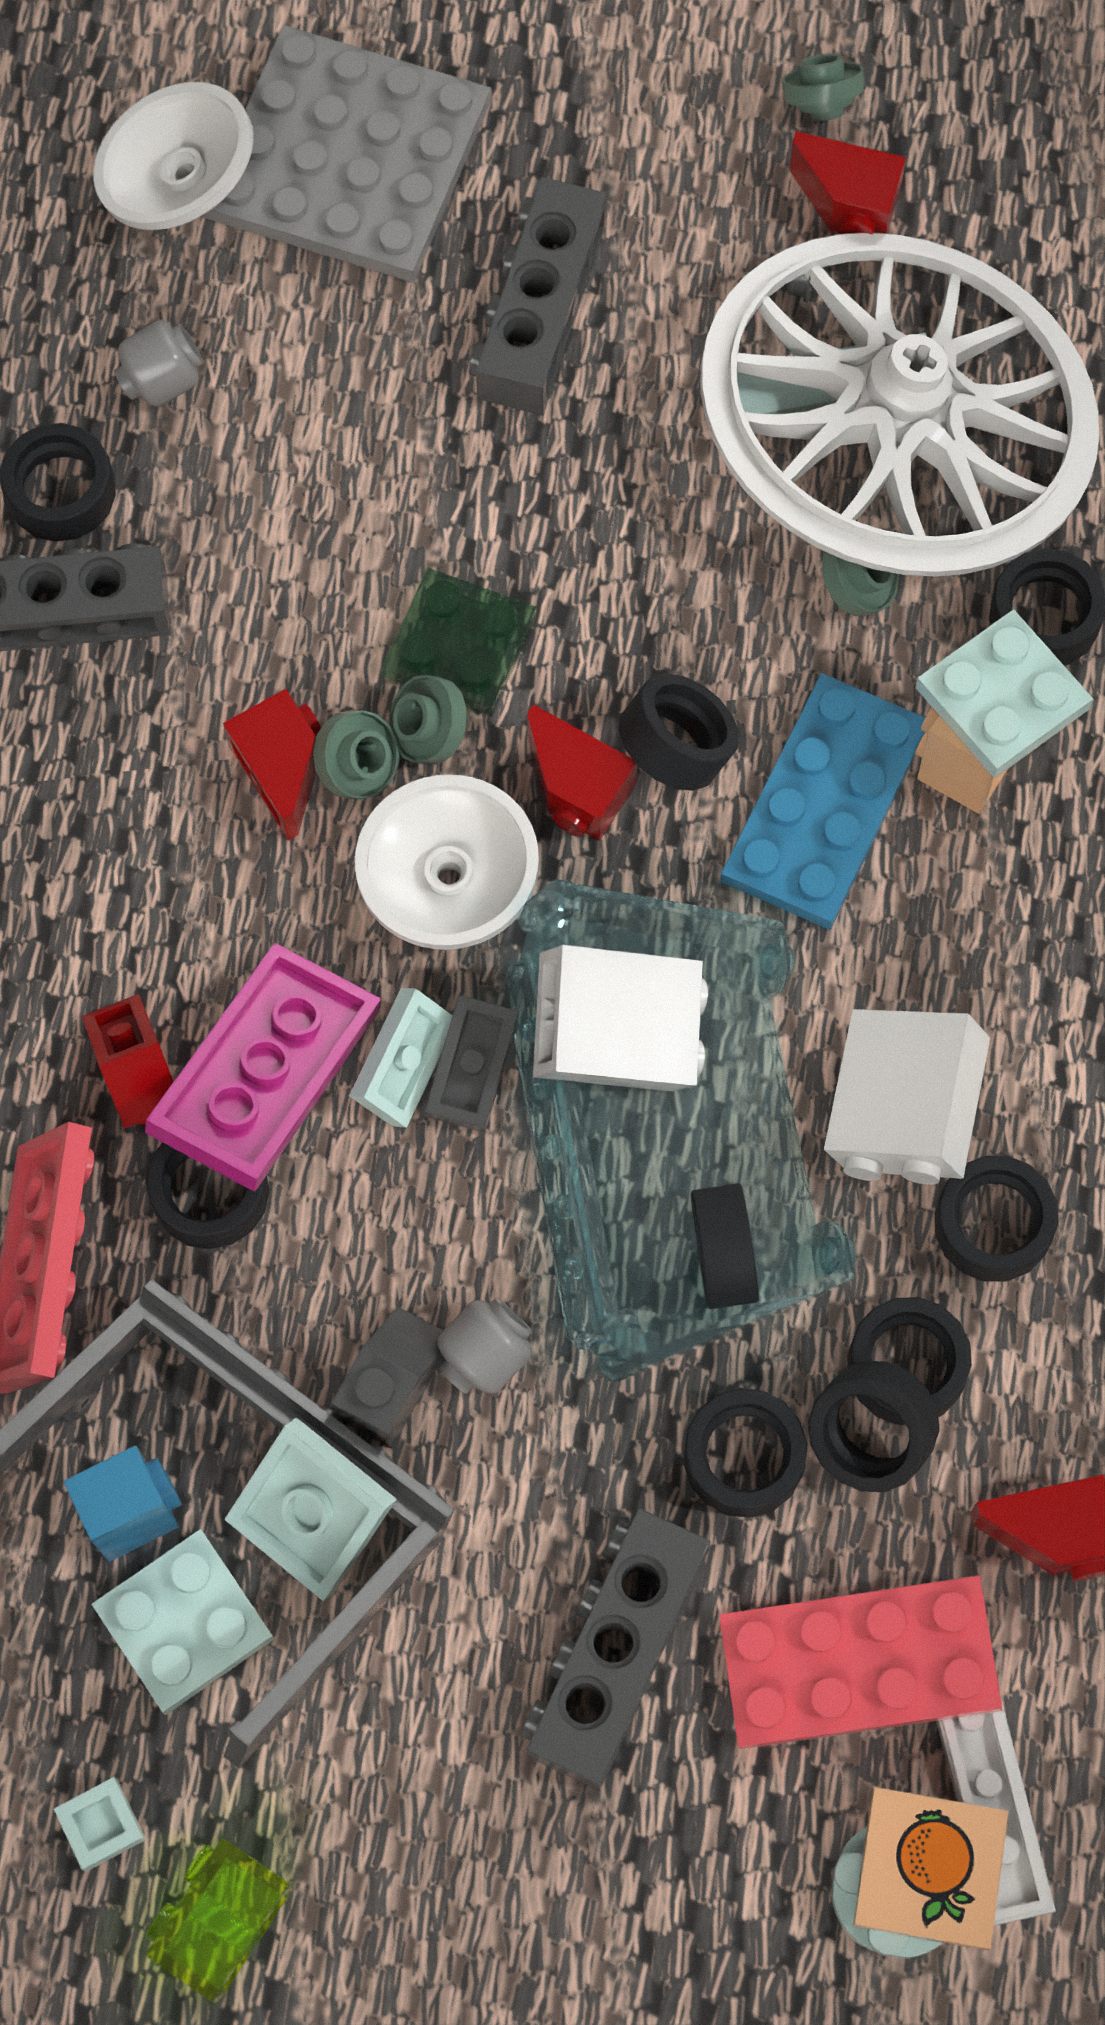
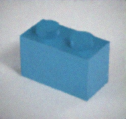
(124, 1502)

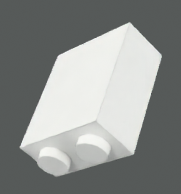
(619, 1018)
(907, 1095)

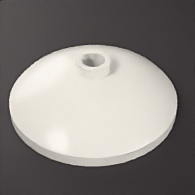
(173, 156)
(439, 828)

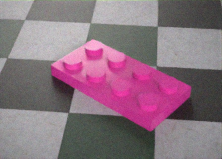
(263, 1067)

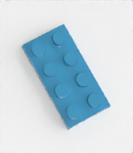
(824, 801)

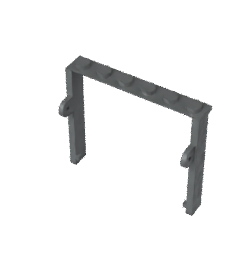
(278, 1401)

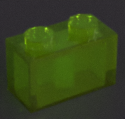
(217, 1919)

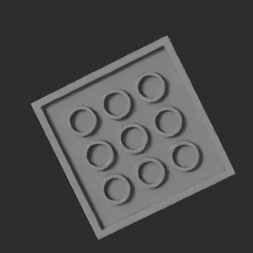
(353, 152)

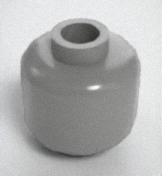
(158, 363)
(484, 1347)

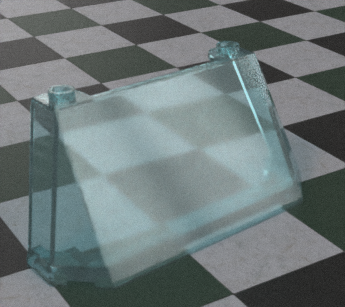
(625, 1158)

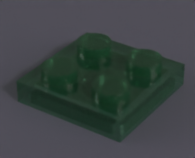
(461, 636)

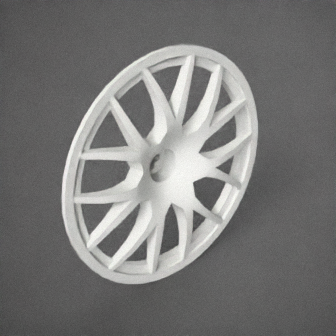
(903, 403)

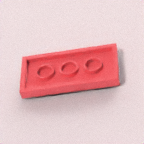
(38, 1253)
(860, 1662)

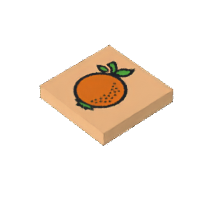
(931, 1868)

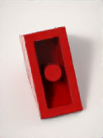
(848, 183)
(276, 752)
(578, 775)
(129, 1058)
(1051, 1526)

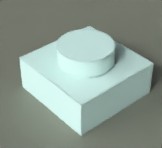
(99, 1824)

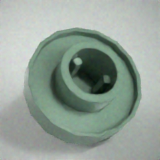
(824, 85)
(857, 587)
(428, 719)
(356, 754)

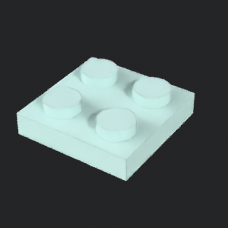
(1004, 693)
(310, 1509)
(182, 1622)

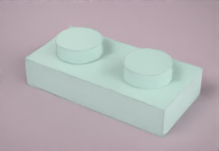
(402, 1058)

